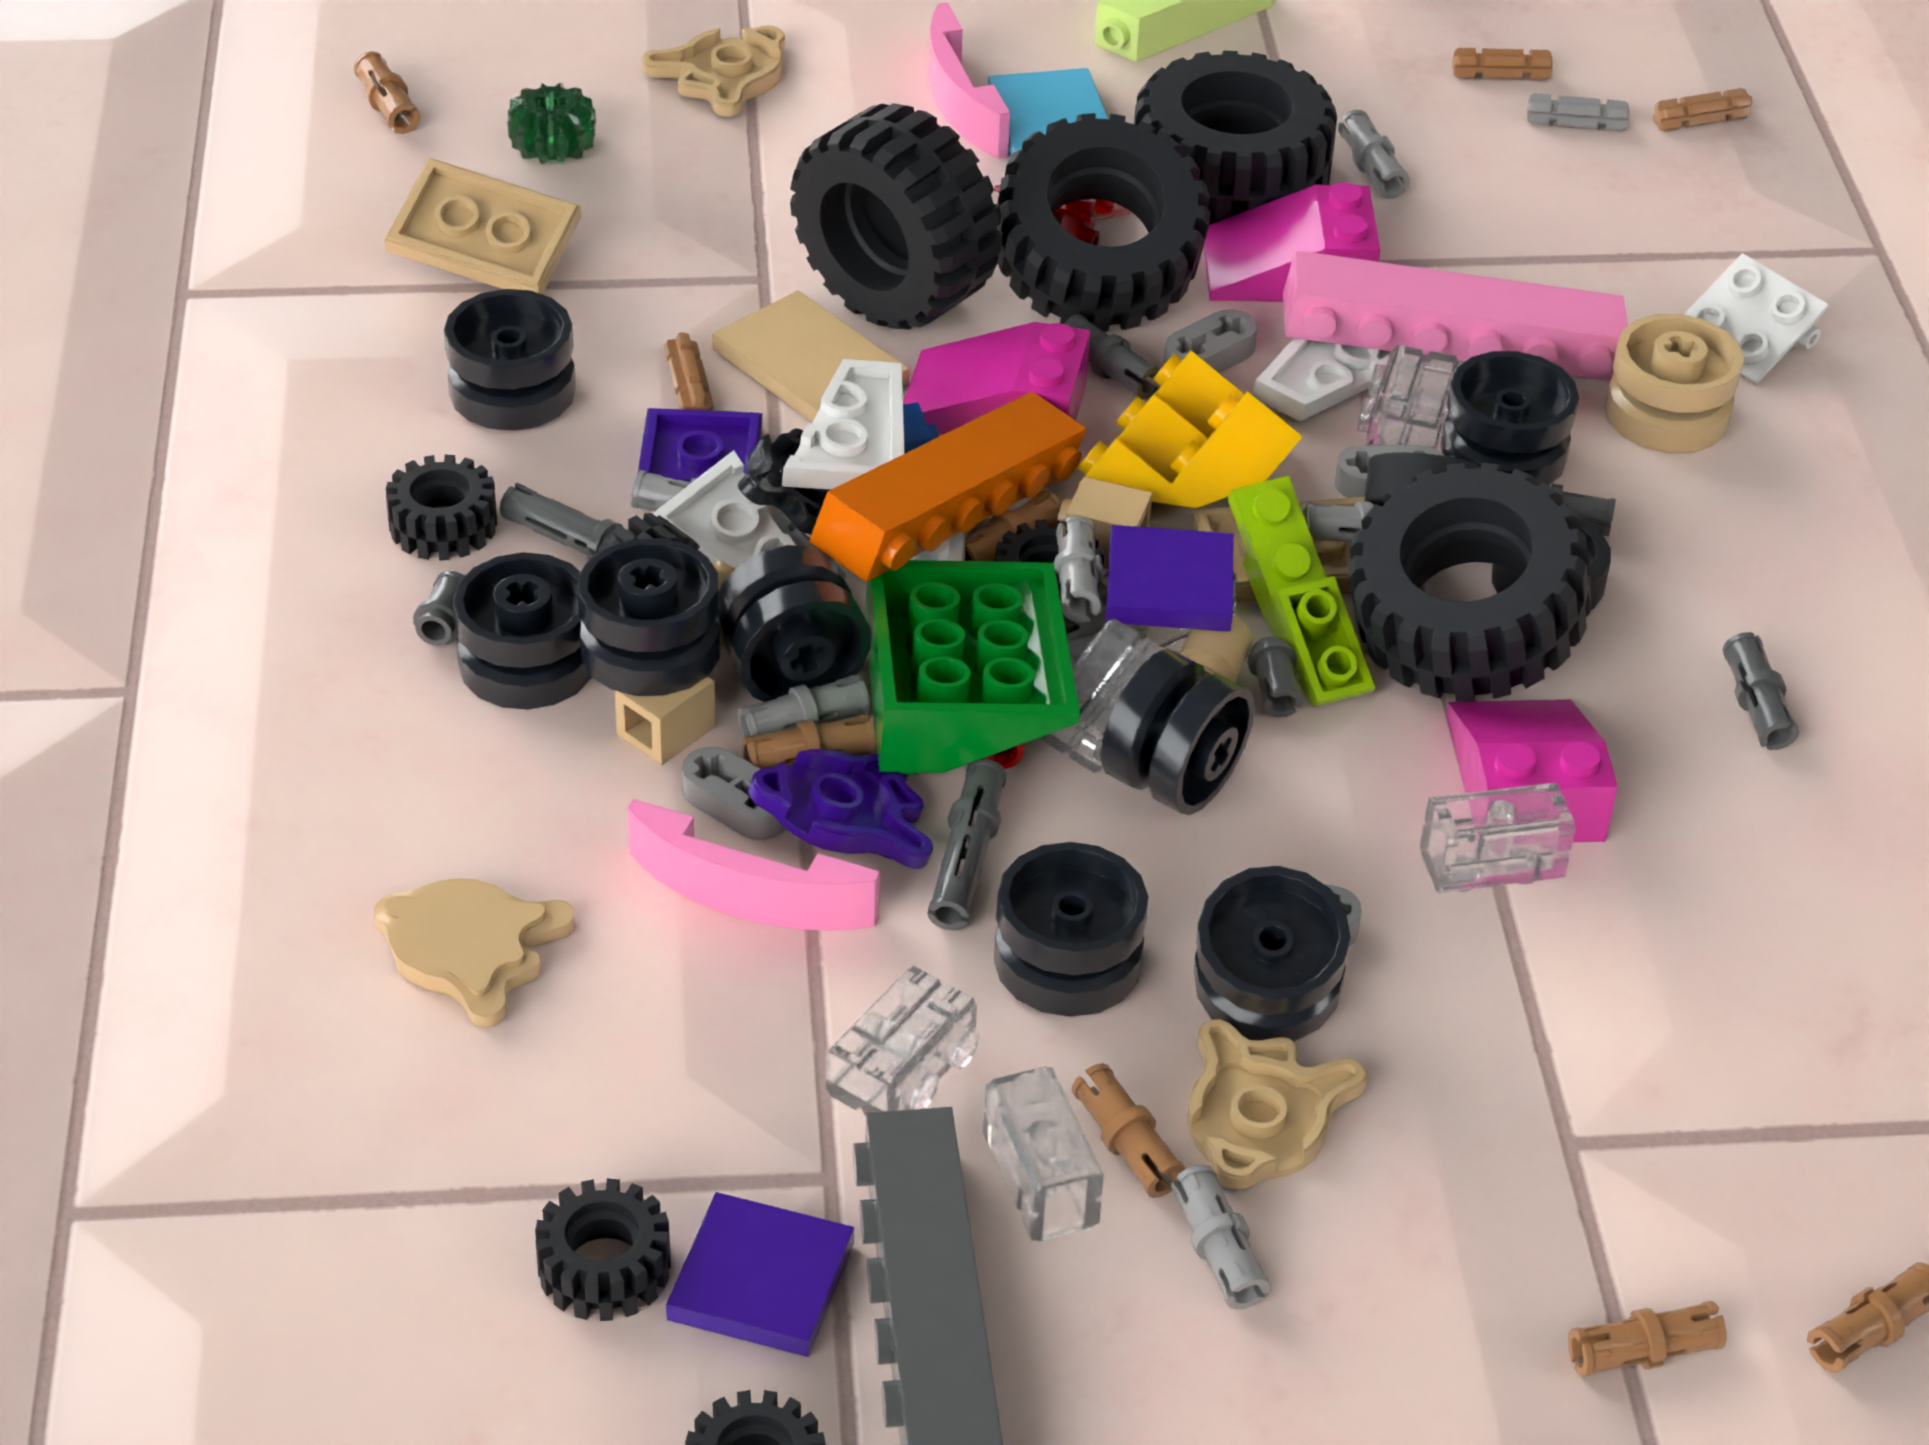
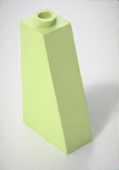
(1151, 26)

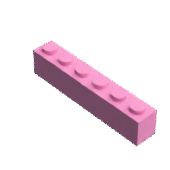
(1450, 313)

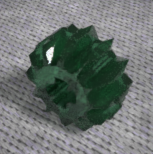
(551, 123)

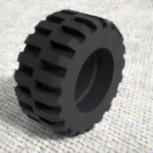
(1245, 124)
(1111, 164)
(896, 216)
(1481, 642)

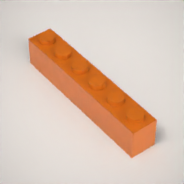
(947, 486)

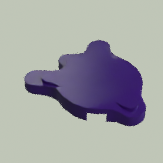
(845, 805)

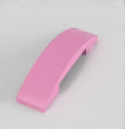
(972, 111)
(748, 886)

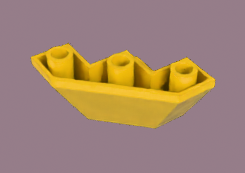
(1192, 439)

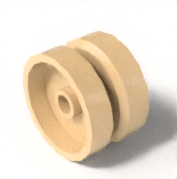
(1673, 383)

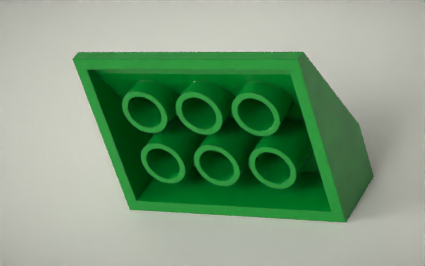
(966, 661)

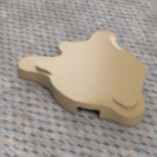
(722, 69)
(470, 941)
(1259, 1109)

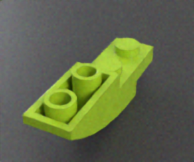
(1296, 594)

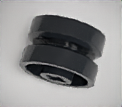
(510, 359)
(1511, 414)
(649, 616)
(791, 622)
(520, 631)
(1177, 731)
(1070, 928)
(1271, 953)

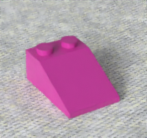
(1254, 250)
(992, 369)
(1534, 745)

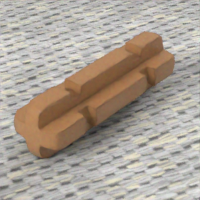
(1502, 63)
(1702, 109)
(688, 373)

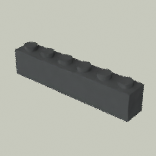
(925, 1281)

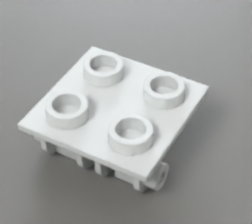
(1761, 314)

